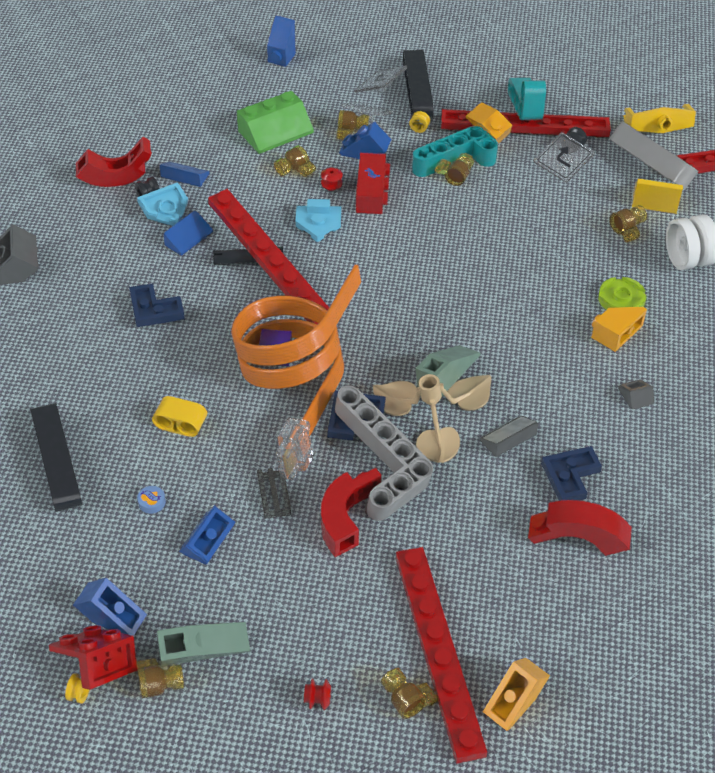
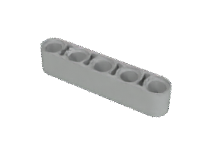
(653, 155)

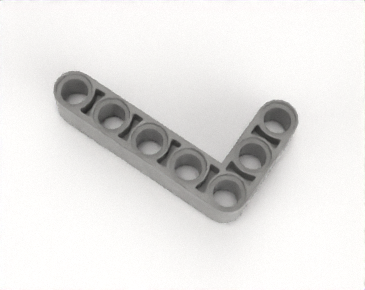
(387, 450)

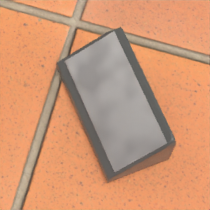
(509, 435)

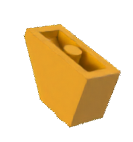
(491, 121)
(617, 325)
(516, 692)

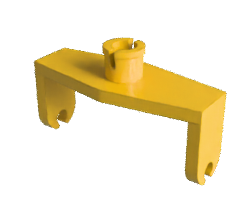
(661, 119)

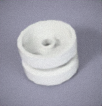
(691, 242)

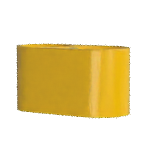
(179, 416)

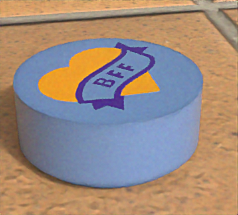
(151, 499)

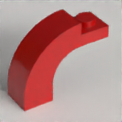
(114, 171)
(343, 493)
(582, 520)

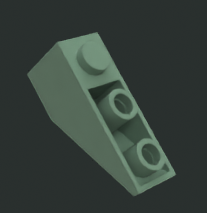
(447, 364)
(201, 642)

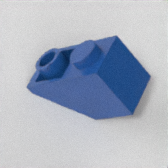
(366, 140)

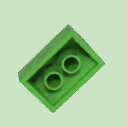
(274, 122)

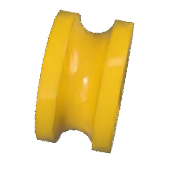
(423, 118)
(74, 689)

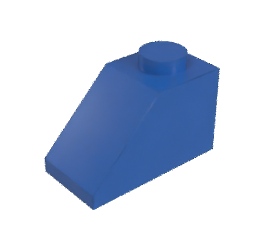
(281, 41)
(109, 607)

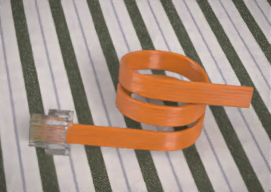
(294, 438)

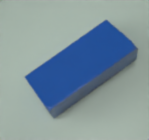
(183, 173)
(187, 233)
(207, 535)

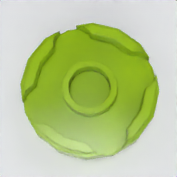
(621, 293)

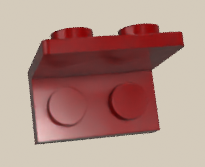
(101, 654)

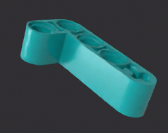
(527, 97)
(472, 140)

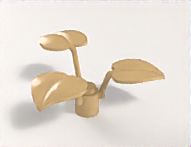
(443, 443)

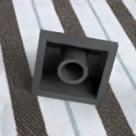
(17, 255)

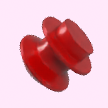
(331, 178)
(317, 694)

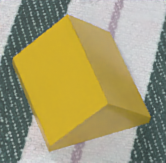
(657, 195)

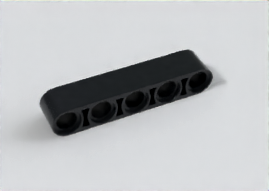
(417, 82)
(56, 457)

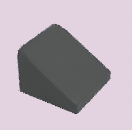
(637, 393)

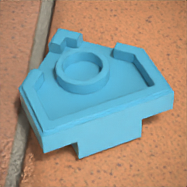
(164, 204)
(318, 218)

